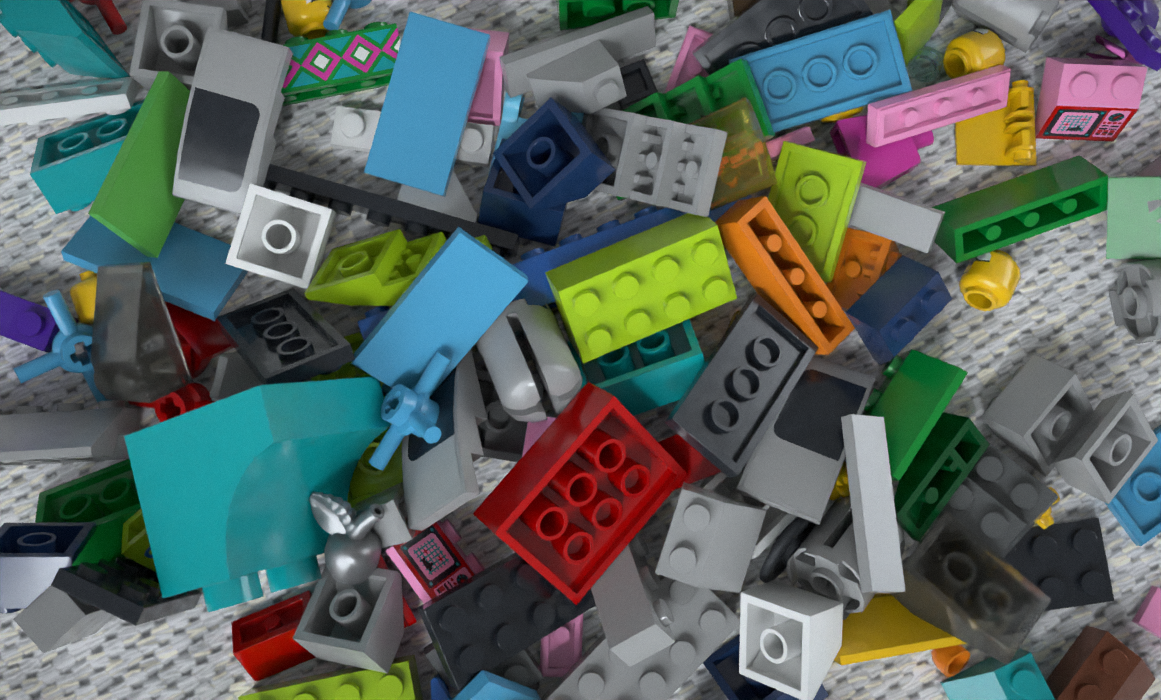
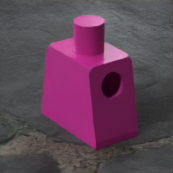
(883, 162)

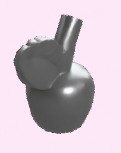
(352, 545)

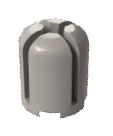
(1012, 20)
(1138, 300)
(508, 357)
(828, 559)

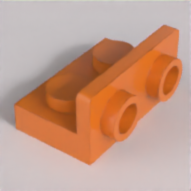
(860, 265)

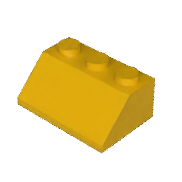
(888, 631)

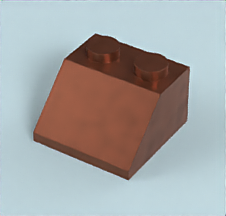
(1099, 669)

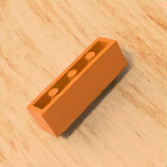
(782, 272)

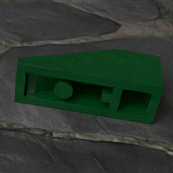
(937, 472)

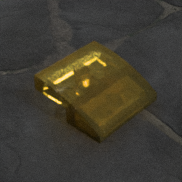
(745, 157)

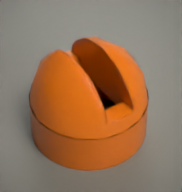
(950, 659)

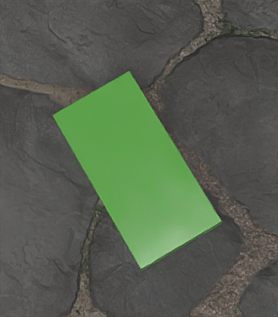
(139, 186)

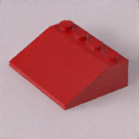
(581, 492)

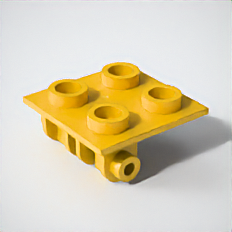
(1001, 135)

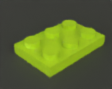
(816, 200)

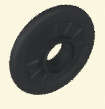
(784, 548)

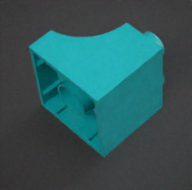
(235, 481)

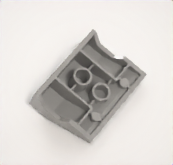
(66, 435)

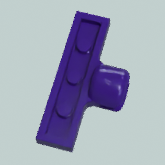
(1134, 26)

